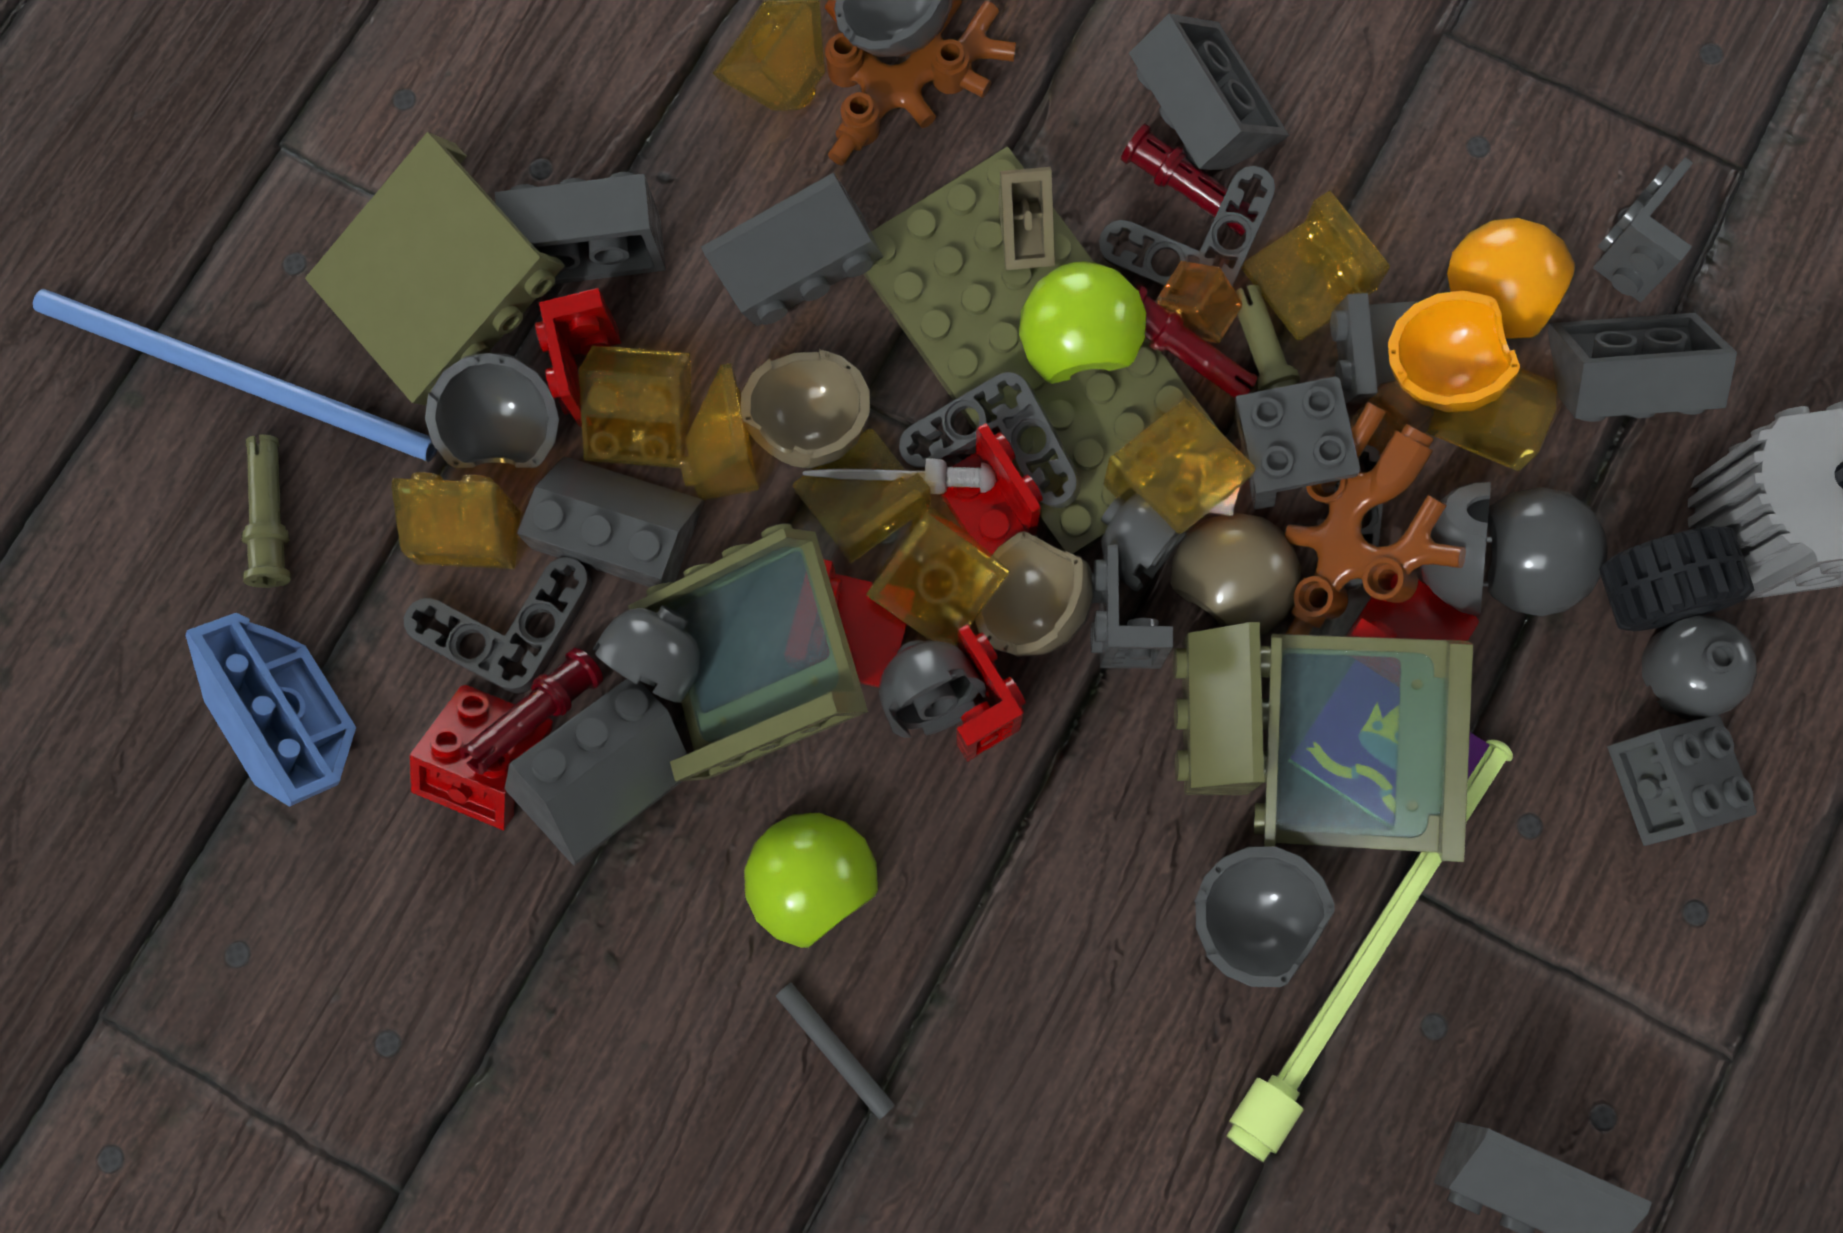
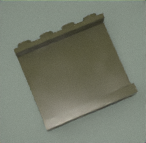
(431, 270)

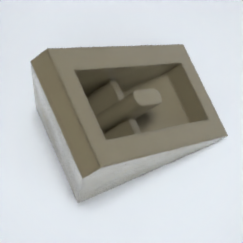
(1027, 218)

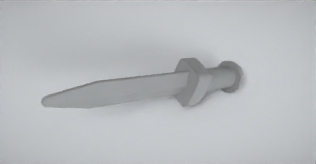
(936, 475)

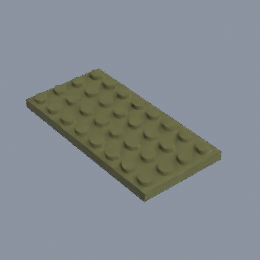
(963, 312)

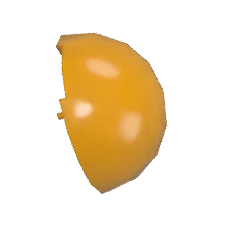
(1519, 267)
(1452, 352)

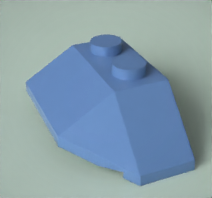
(272, 707)

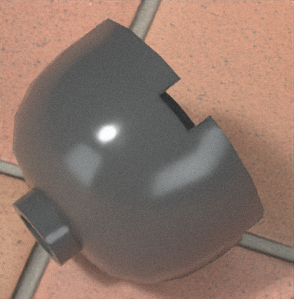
(1142, 538)
(652, 650)
(1699, 667)
(928, 687)

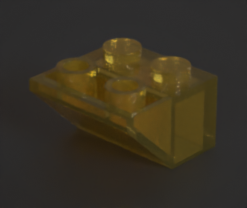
(635, 405)
(455, 521)

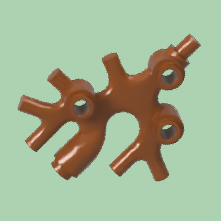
(900, 85)
(1339, 540)

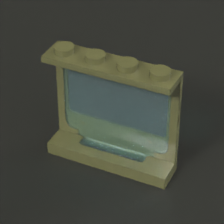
(768, 651)
(1366, 743)

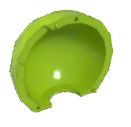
(1081, 321)
(808, 877)

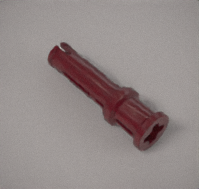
(1172, 169)
(1167, 332)
(549, 696)

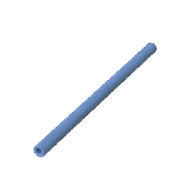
(235, 374)

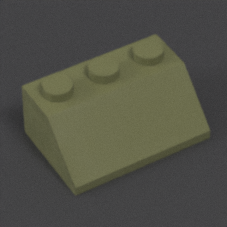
(1220, 711)

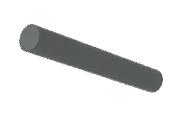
(835, 1051)

